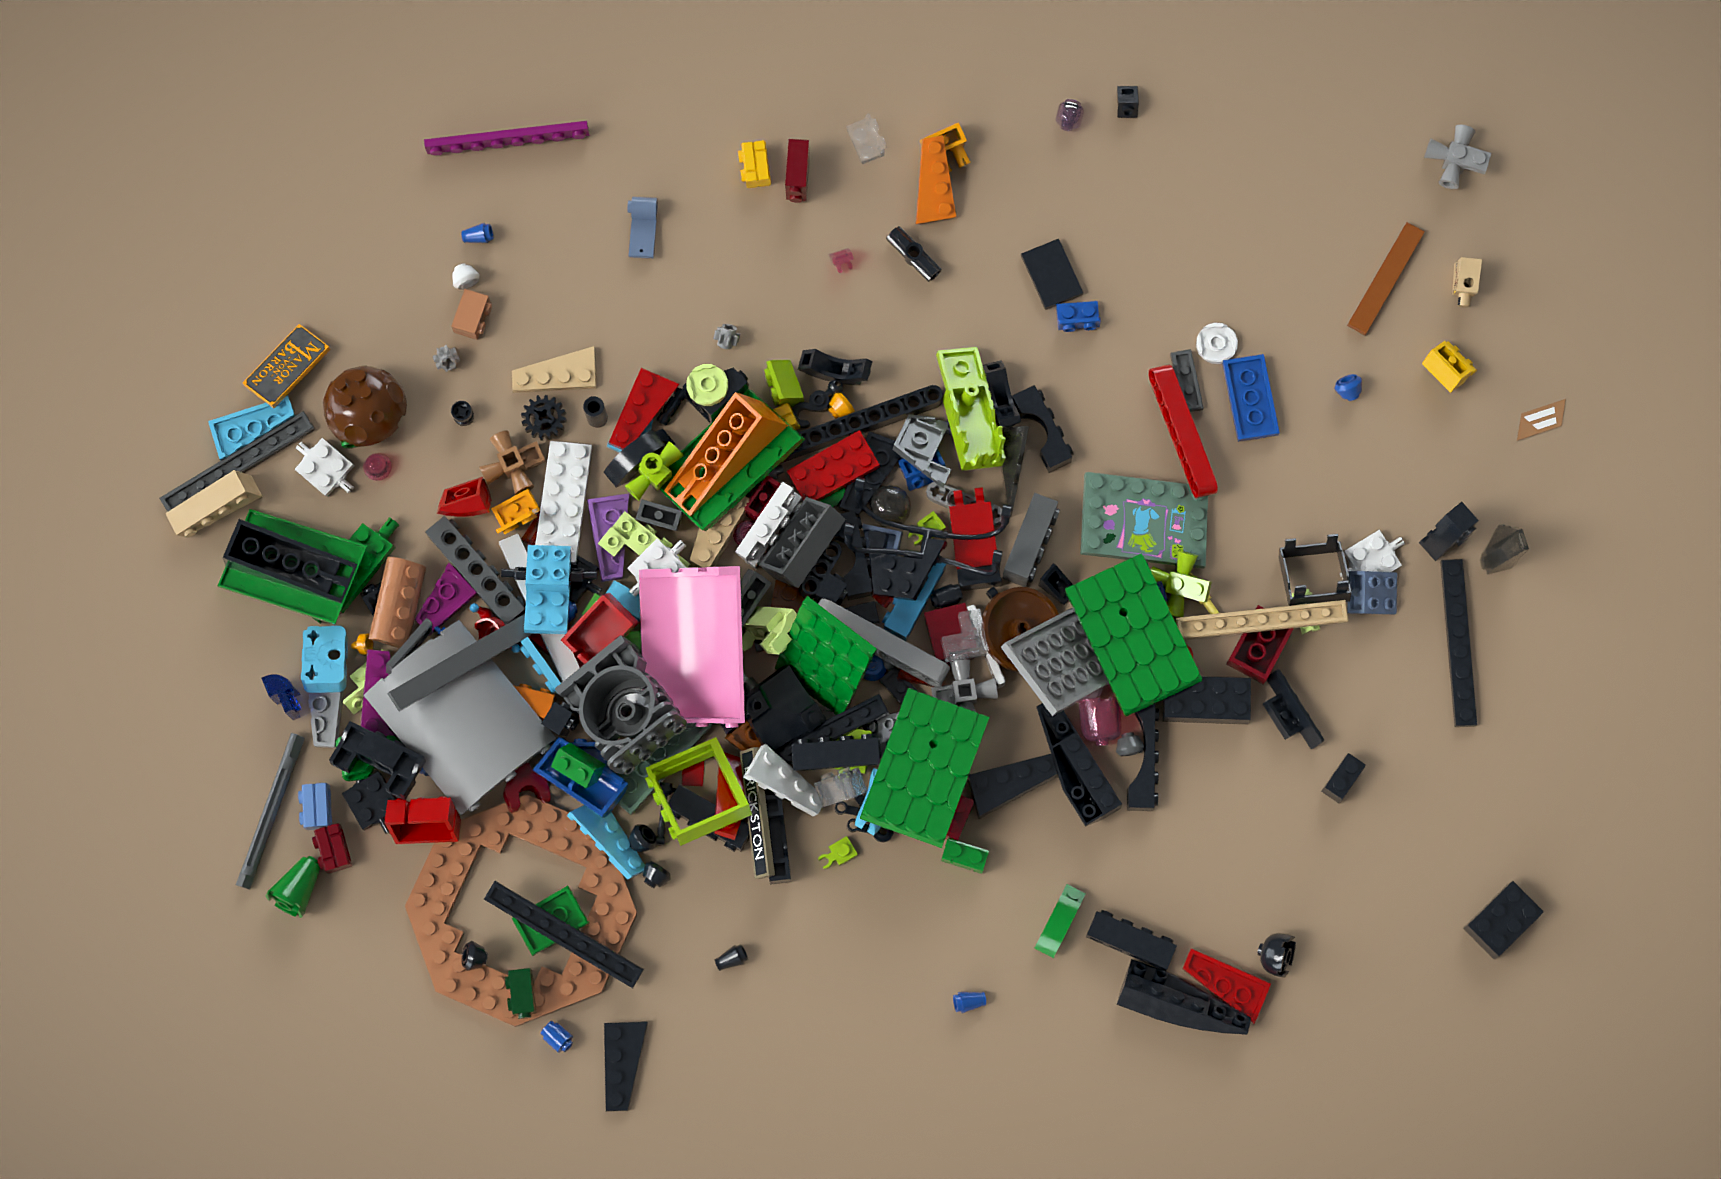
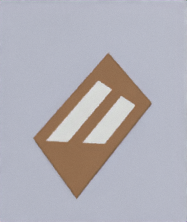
(1541, 419)

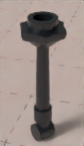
(667, 790)

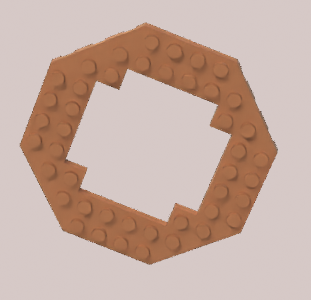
(446, 873)

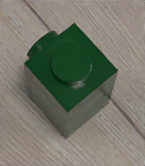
(522, 993)

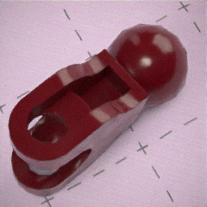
(525, 781)

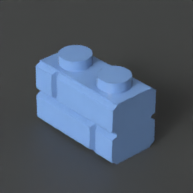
(316, 806)

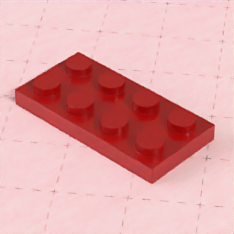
(834, 468)

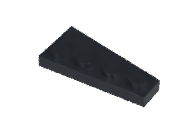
(622, 1055)

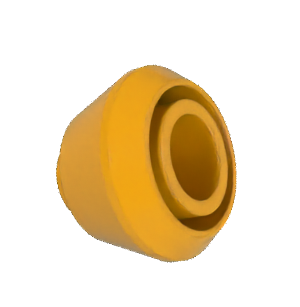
(840, 406)

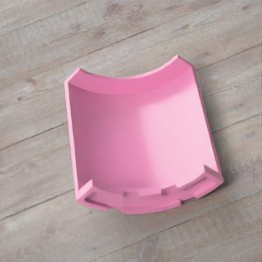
(695, 640)

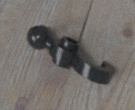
(818, 401)

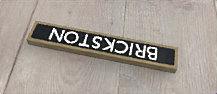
(758, 821)

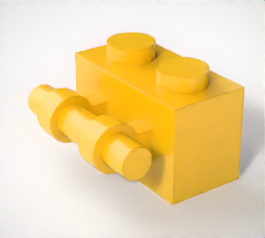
(1449, 365)

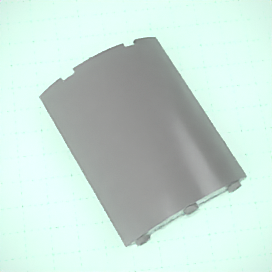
(468, 730)

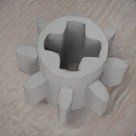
(727, 336)
(446, 358)

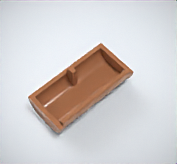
(397, 602)

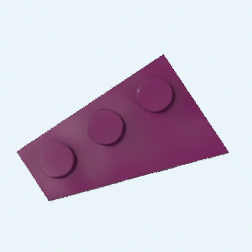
(446, 599)

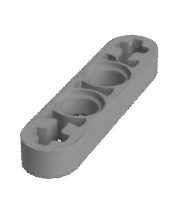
(967, 499)

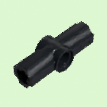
(904, 245)

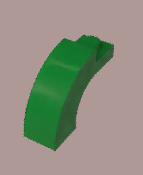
(1060, 921)

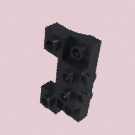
(378, 751)

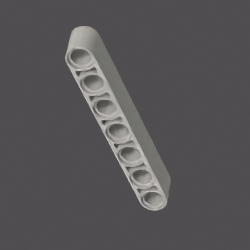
(891, 647)

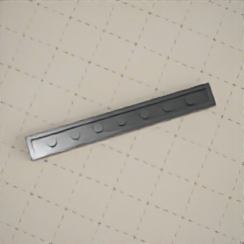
(243, 459)
(459, 664)

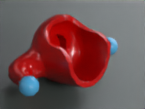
(489, 624)

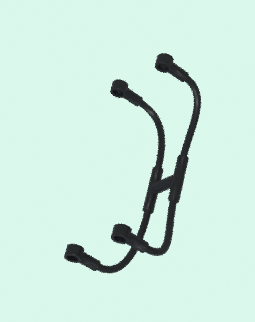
(927, 533)

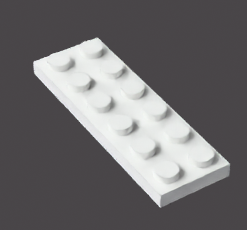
(564, 496)

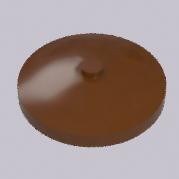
(1011, 615)

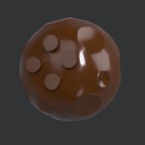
(364, 405)

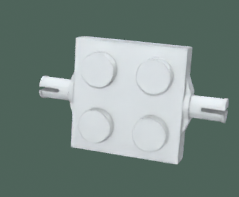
(324, 467)
(1373, 554)
(657, 557)

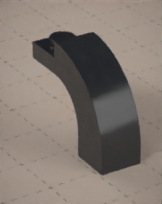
(831, 368)
(1005, 410)
(627, 462)

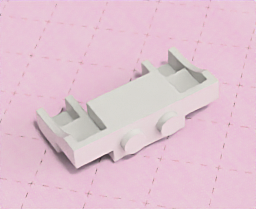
(771, 520)

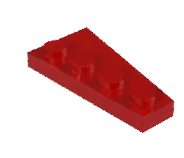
(643, 403)

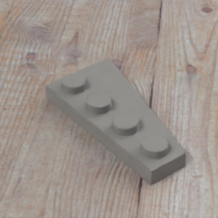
(325, 717)

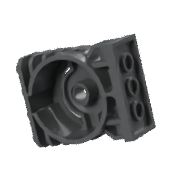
(603, 702)

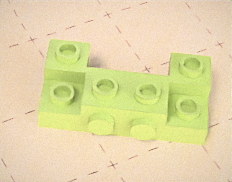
(634, 535)
(770, 626)

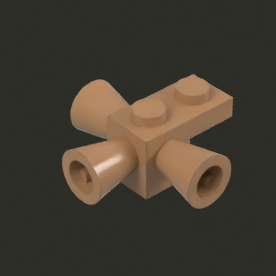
(512, 462)

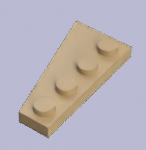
(560, 373)

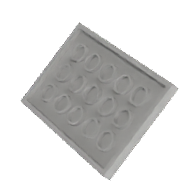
(1057, 662)

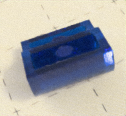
(283, 692)

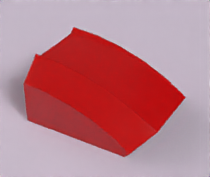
(465, 499)

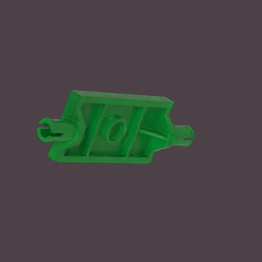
(375, 555)

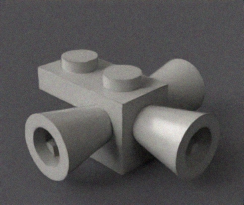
(1458, 156)
(963, 690)

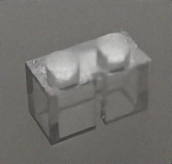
(841, 786)

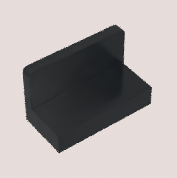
(971, 581)

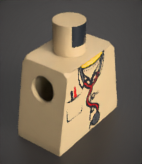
(1466, 271)

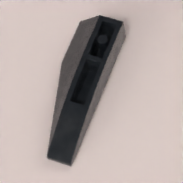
(1077, 769)
(1177, 1001)

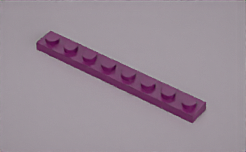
(513, 137)

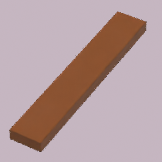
(1385, 278)

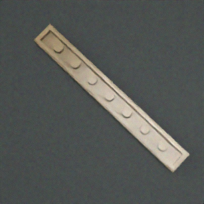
(1262, 619)

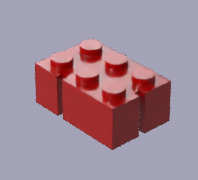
(599, 627)
(423, 820)

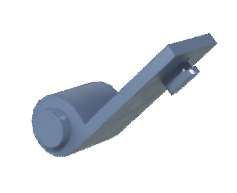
(643, 226)

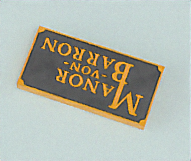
(286, 366)

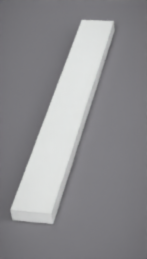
(560, 654)

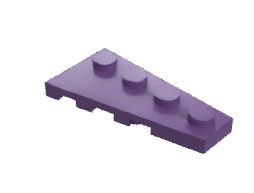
(603, 515)

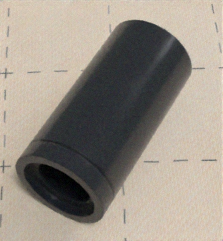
(595, 404)

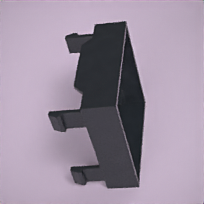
(1332, 545)

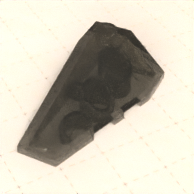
(1011, 468)
(1503, 549)

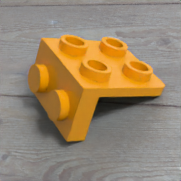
(516, 509)

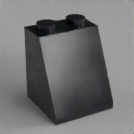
(736, 383)

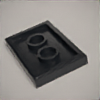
(1052, 274)

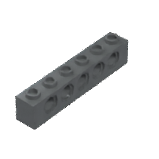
(438, 535)

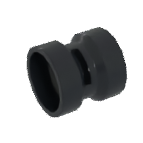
(459, 409)

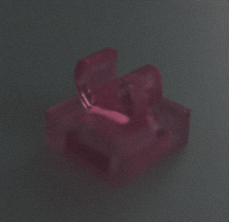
(840, 257)

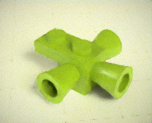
(654, 470)
(1182, 583)

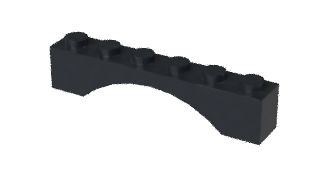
(1141, 791)

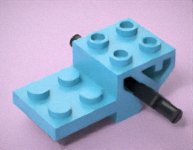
(548, 587)

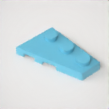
(540, 665)

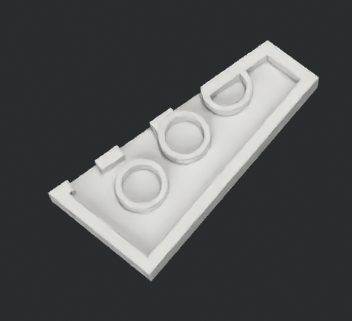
(775, 774)

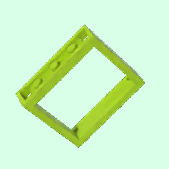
(686, 759)

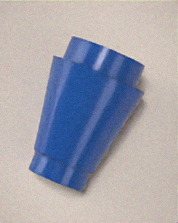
(478, 234)
(968, 1001)

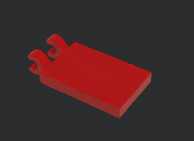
(972, 520)

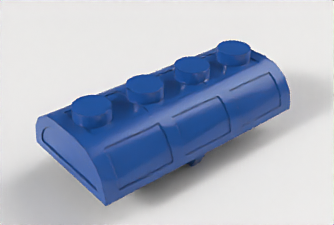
(599, 797)

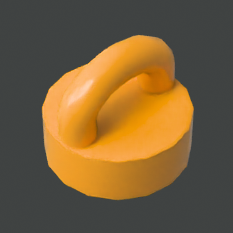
(363, 644)

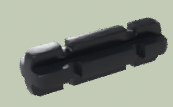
(671, 407)

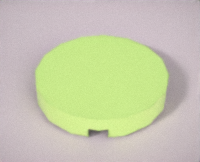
(707, 385)

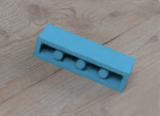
(907, 612)

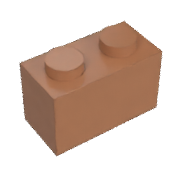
(471, 314)

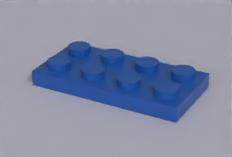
(1250, 397)

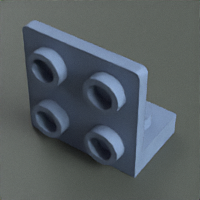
(1373, 592)

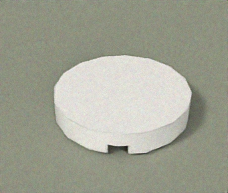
(1216, 343)

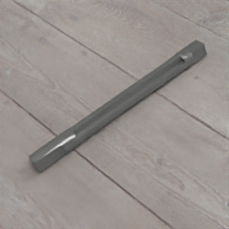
(270, 811)

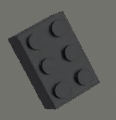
(1503, 920)

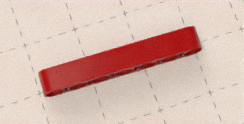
(1183, 431)

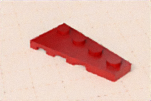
(725, 798)
(1228, 983)

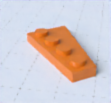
(935, 190)

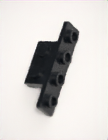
(1289, 713)

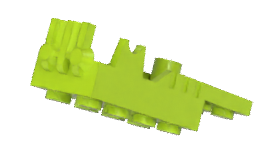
(970, 409)

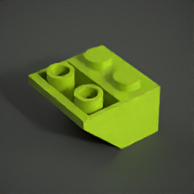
(784, 382)

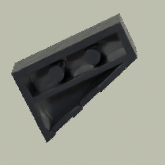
(1449, 531)

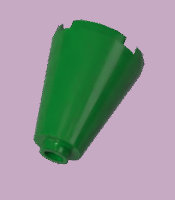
(295, 887)

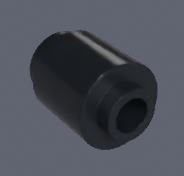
(946, 596)

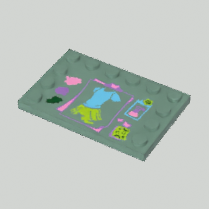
(1144, 517)

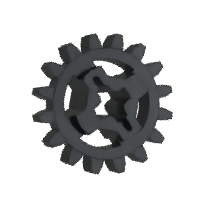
(536, 413)

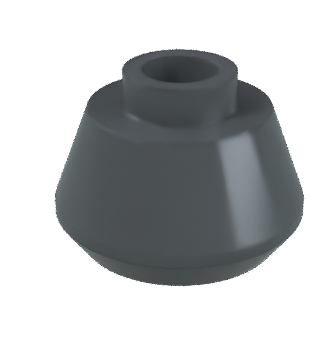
(1129, 745)

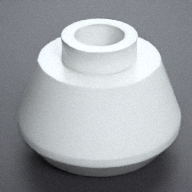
(464, 276)

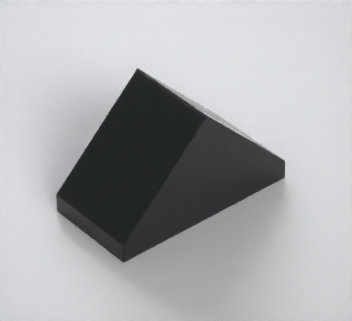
(1054, 583)

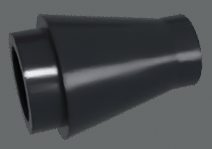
(733, 957)

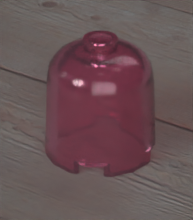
(1100, 720)

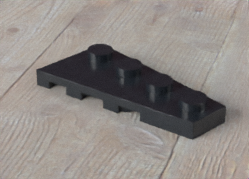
(887, 458)

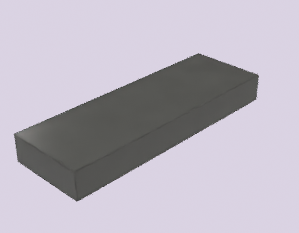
(1186, 374)
(410, 645)

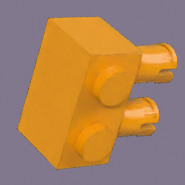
(954, 141)

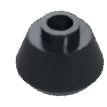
(642, 838)
(655, 875)
(473, 956)

